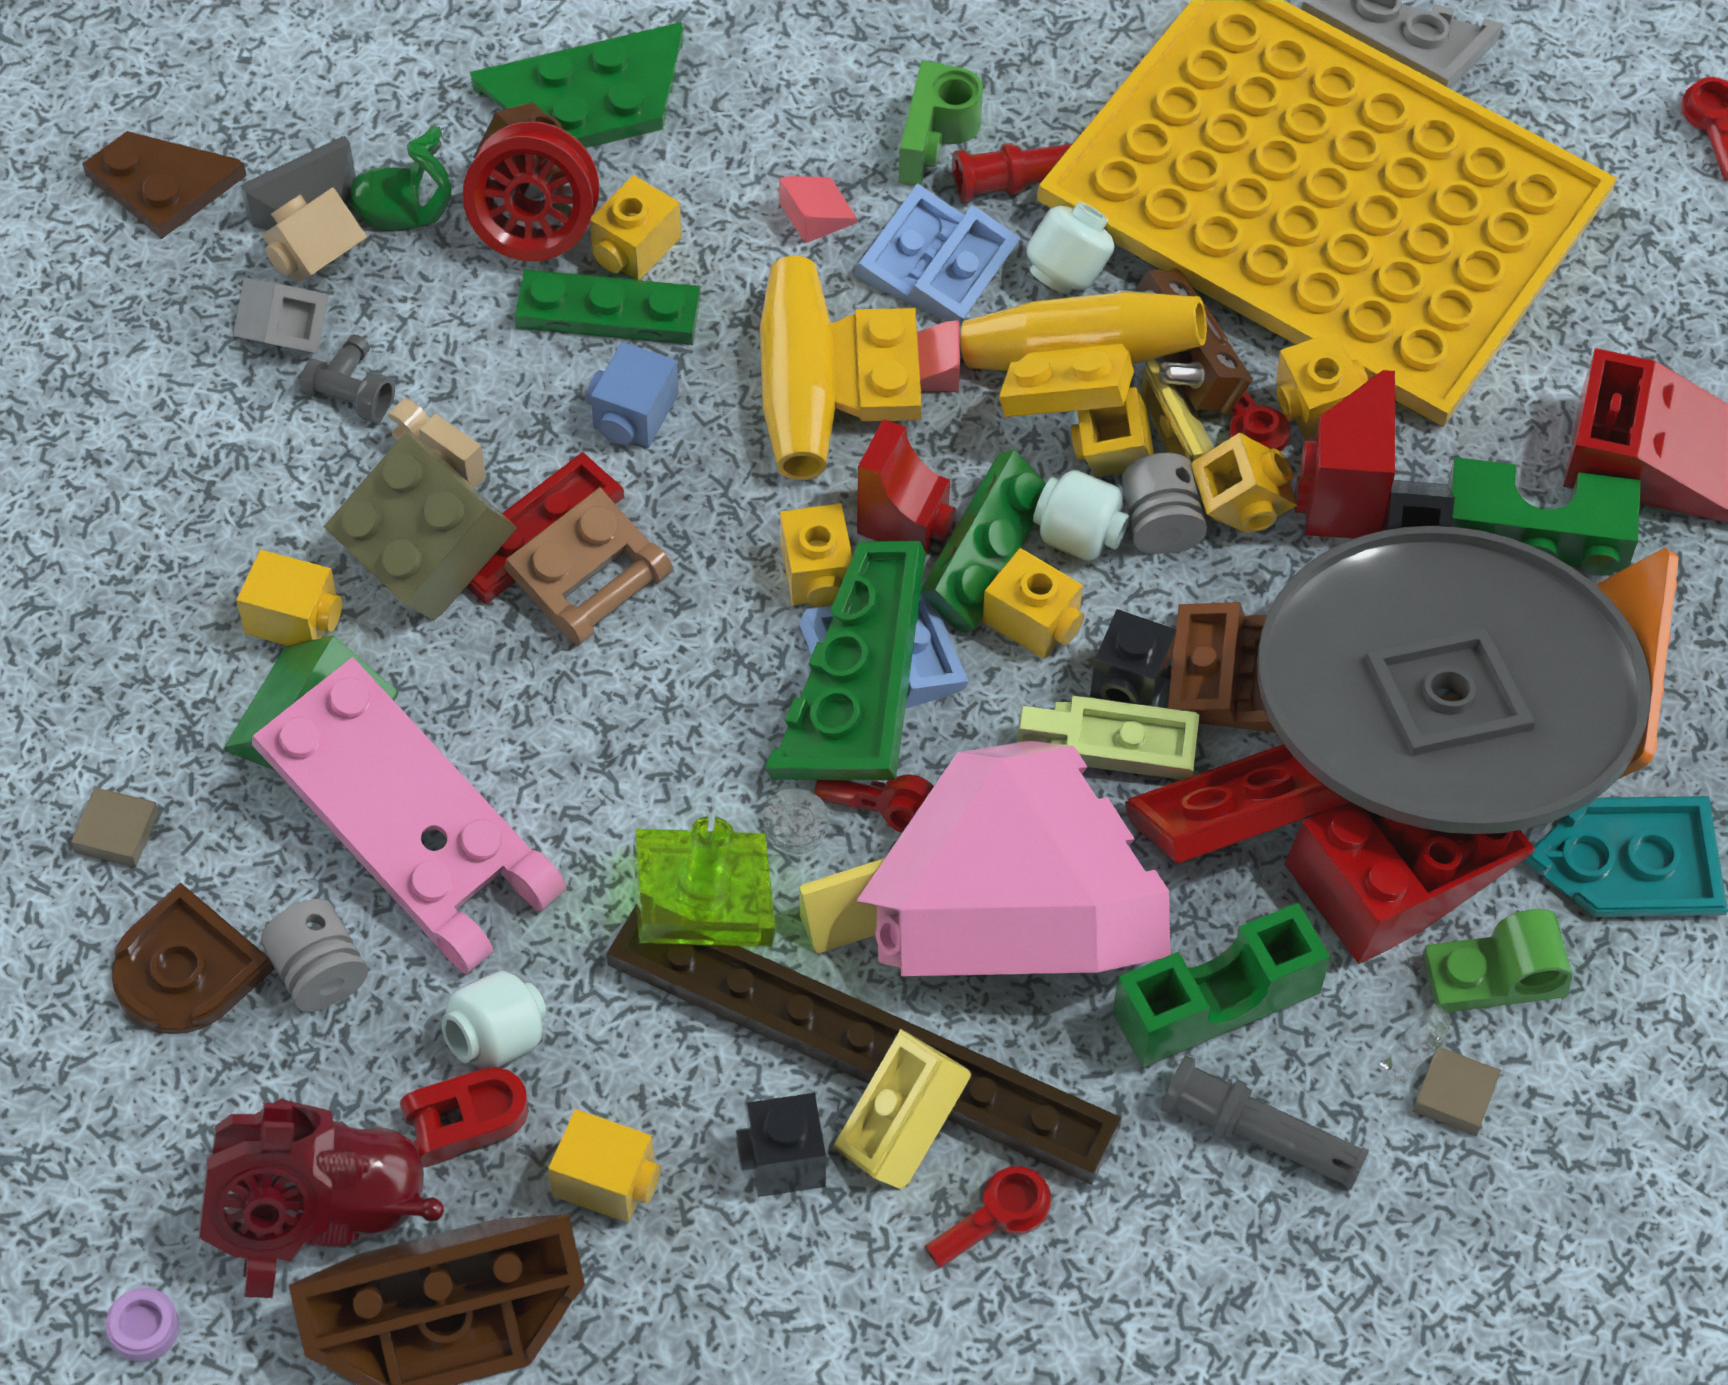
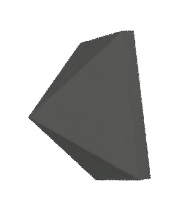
(306, 175)

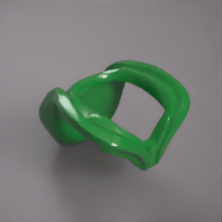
(390, 195)

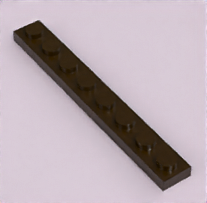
(857, 1037)

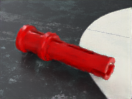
(1003, 169)

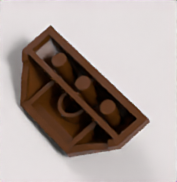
(442, 1303)

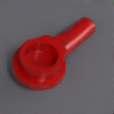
(1707, 109)
(1260, 423)
(894, 800)
(1013, 1202)

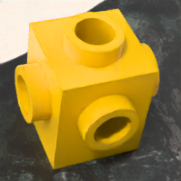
(1314, 379)
(1244, 484)

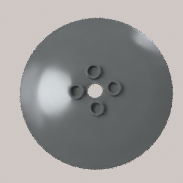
(1528, 642)

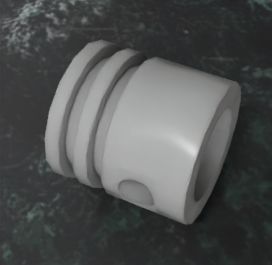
(1161, 506)
(316, 962)

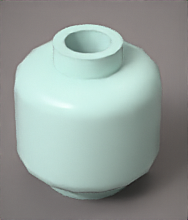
(1070, 247)
(1081, 515)
(493, 1020)

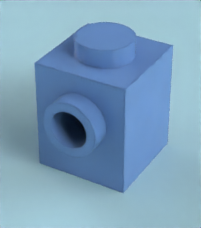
(633, 395)

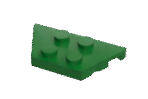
(597, 88)

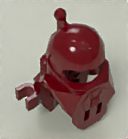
(304, 1186)

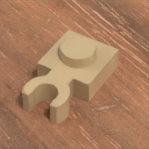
(442, 437)

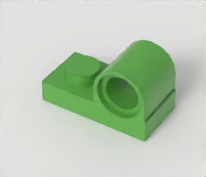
(942, 110)
(1514, 966)

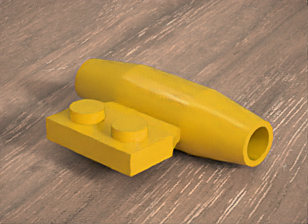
(1079, 348)
(817, 366)

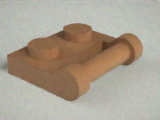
(577, 550)

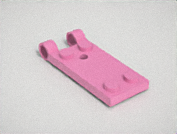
(386, 786)

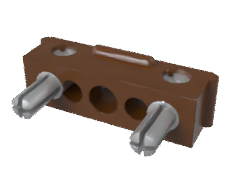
(1209, 373)

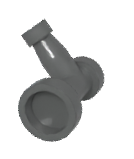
(370, 396)

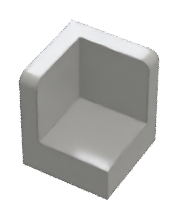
(280, 315)

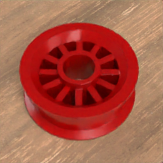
(503, 233)

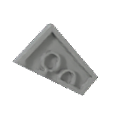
(1415, 37)

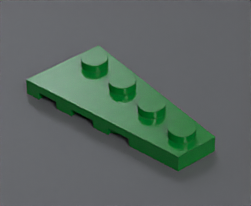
(860, 674)

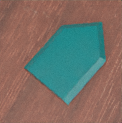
(1636, 857)

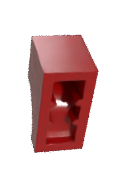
(899, 493)

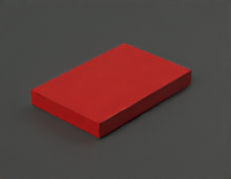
(1229, 804)

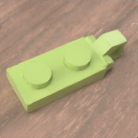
(1118, 735)

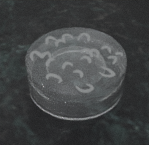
(795, 821)

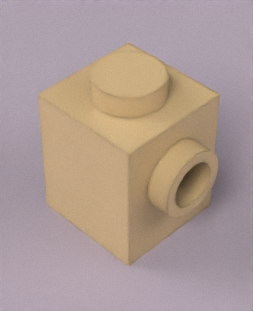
(311, 234)

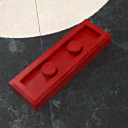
(539, 511)

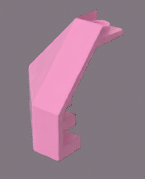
(1016, 874)

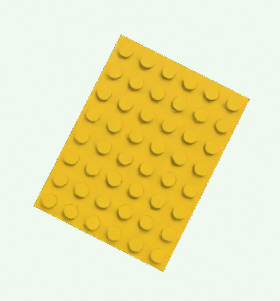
(1331, 193)

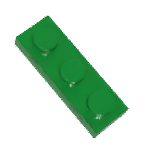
(608, 307)
(984, 540)

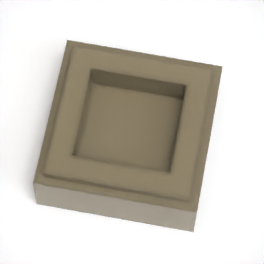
(115, 827)
(1456, 1091)

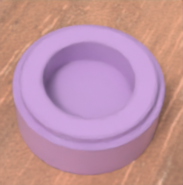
(142, 1324)

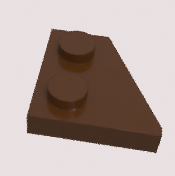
(161, 179)

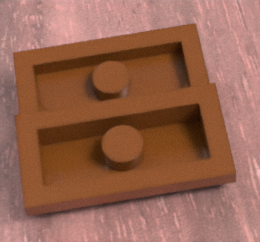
(1218, 666)

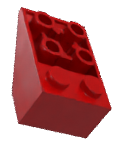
(1654, 429)
(1392, 879)

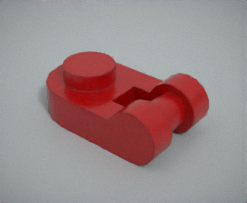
(490, 1105)

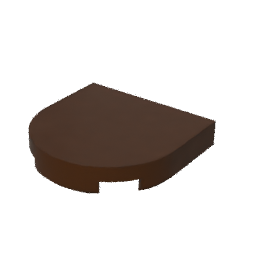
(184, 965)

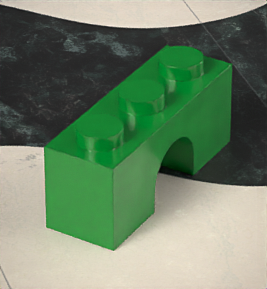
(1590, 532)
(1264, 971)

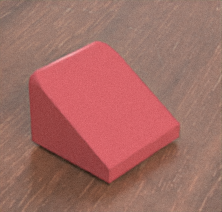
(814, 206)
(939, 357)

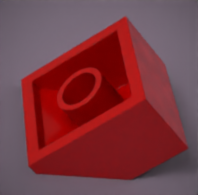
(1350, 463)

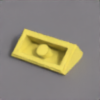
(1173, 415)
(831, 908)
(902, 1110)

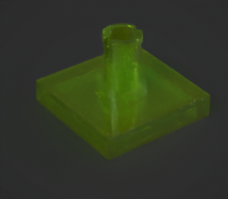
(703, 886)

